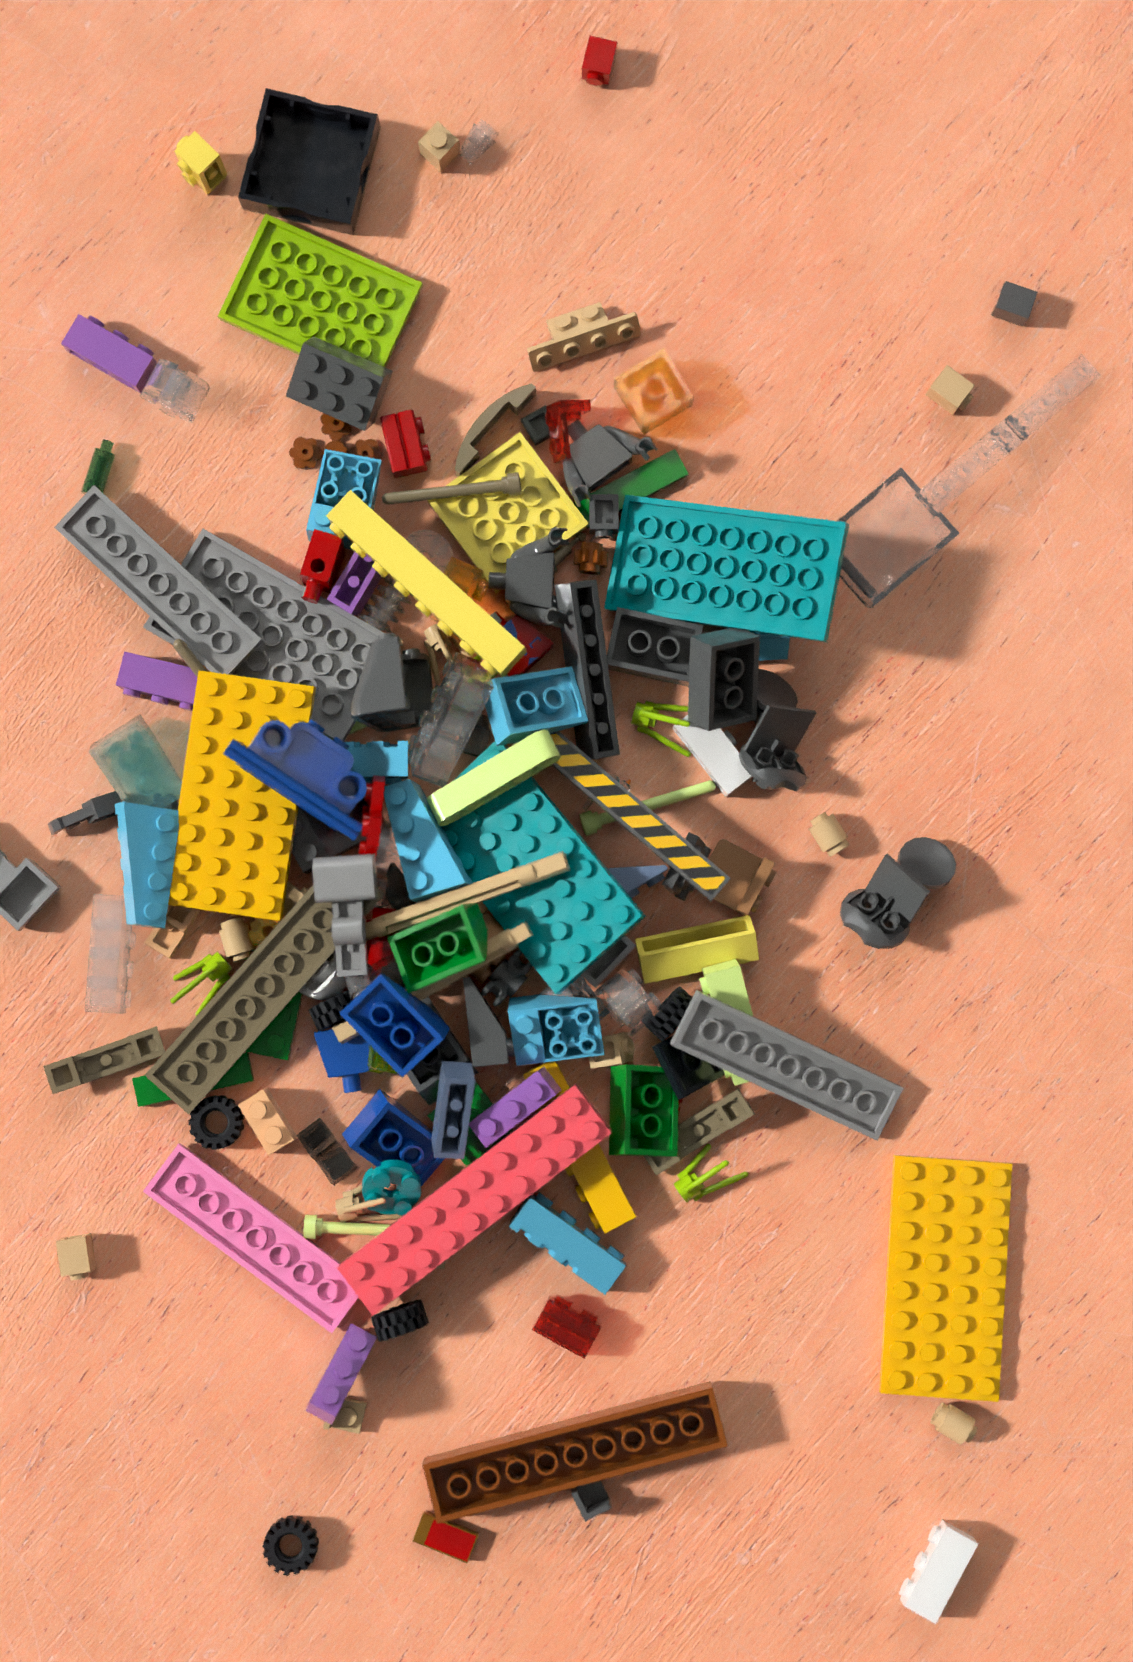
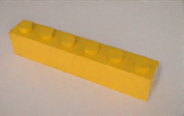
(593, 1173)

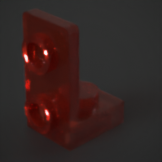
(556, 419)

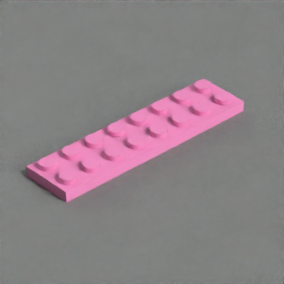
(252, 1236)

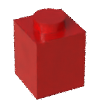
(599, 61)

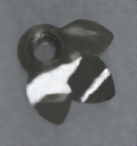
(397, 890)

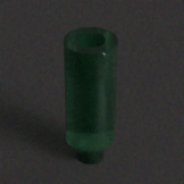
(99, 467)

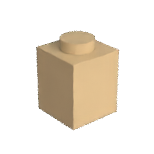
(439, 146)
(951, 390)
(76, 1256)

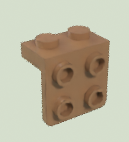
(747, 876)

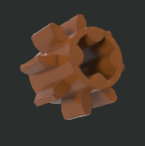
(590, 558)

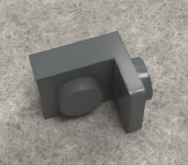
(603, 515)

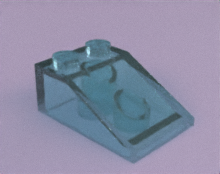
(137, 765)

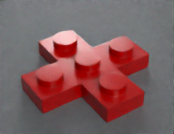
(372, 816)

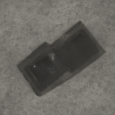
(327, 1151)

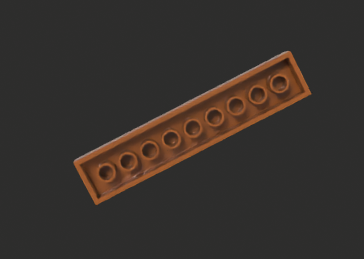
(574, 1452)

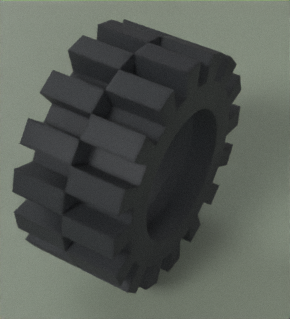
(327, 1012)
(669, 1014)
(198, 1122)
(399, 1320)
(278, 1558)

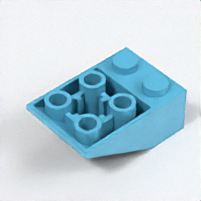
(336, 477)
(554, 1028)

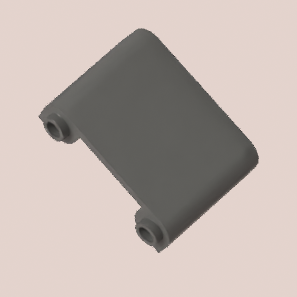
(392, 686)

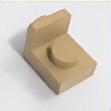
(617, 1049)
(349, 1416)

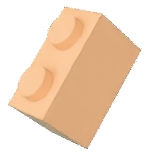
(267, 1121)

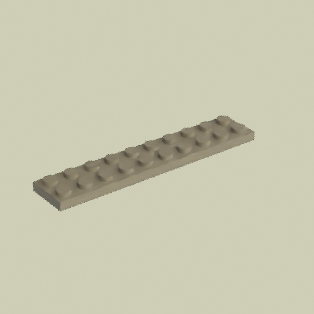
(248, 1002)

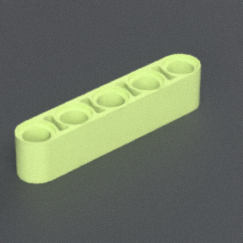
(493, 777)

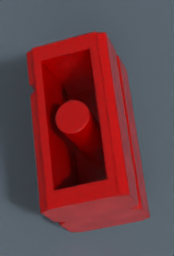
(404, 443)

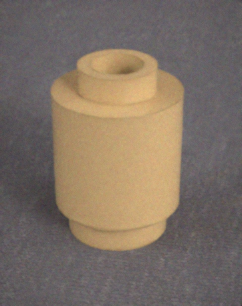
(828, 834)
(236, 939)
(954, 1423)

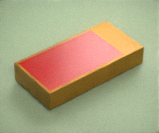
(445, 1537)

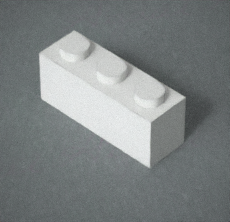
(715, 754)
(937, 1571)

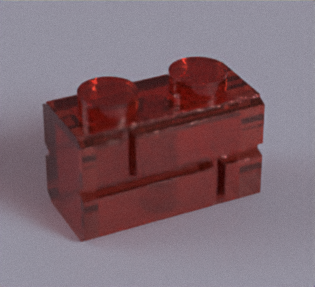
(567, 1326)

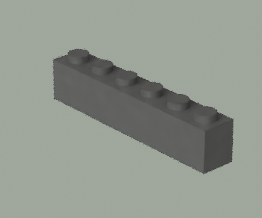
(586, 653)

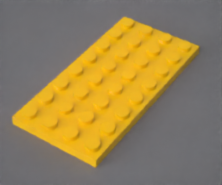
(231, 825)
(945, 1278)

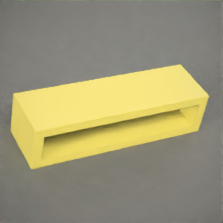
(696, 947)

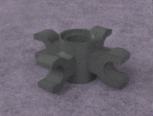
(507, 978)

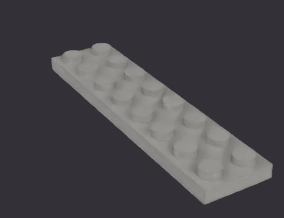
(158, 583)
(786, 1065)

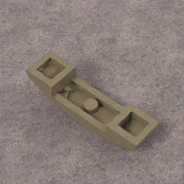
(514, 400)
(104, 1060)
(705, 1126)

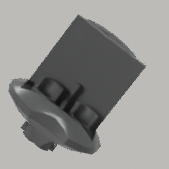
(778, 731)
(897, 892)

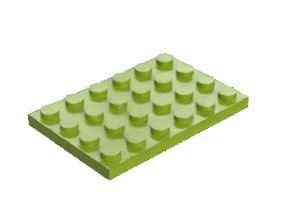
(311, 287)

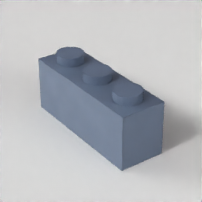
(453, 1110)

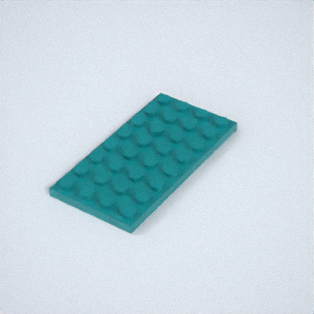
(727, 567)
(570, 914)

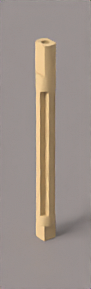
(471, 893)
(496, 947)

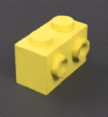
(199, 162)

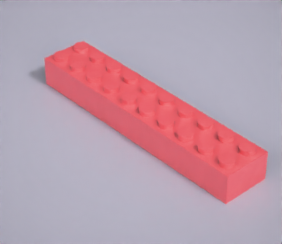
(474, 1199)

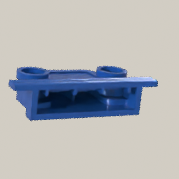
(305, 770)

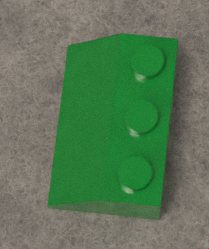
(440, 946)
(642, 1112)

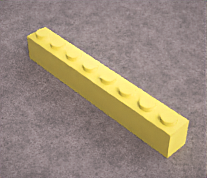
(425, 583)

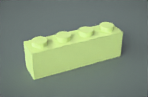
(727, 985)

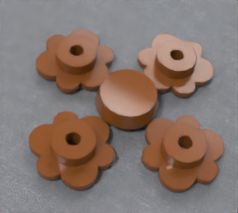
(336, 434)

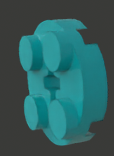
(392, 1172)

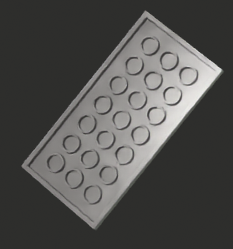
(300, 639)

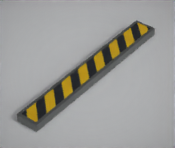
(638, 819)

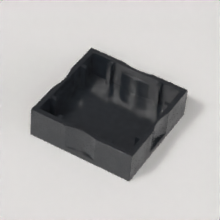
(309, 161)

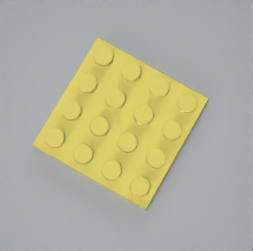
(499, 524)

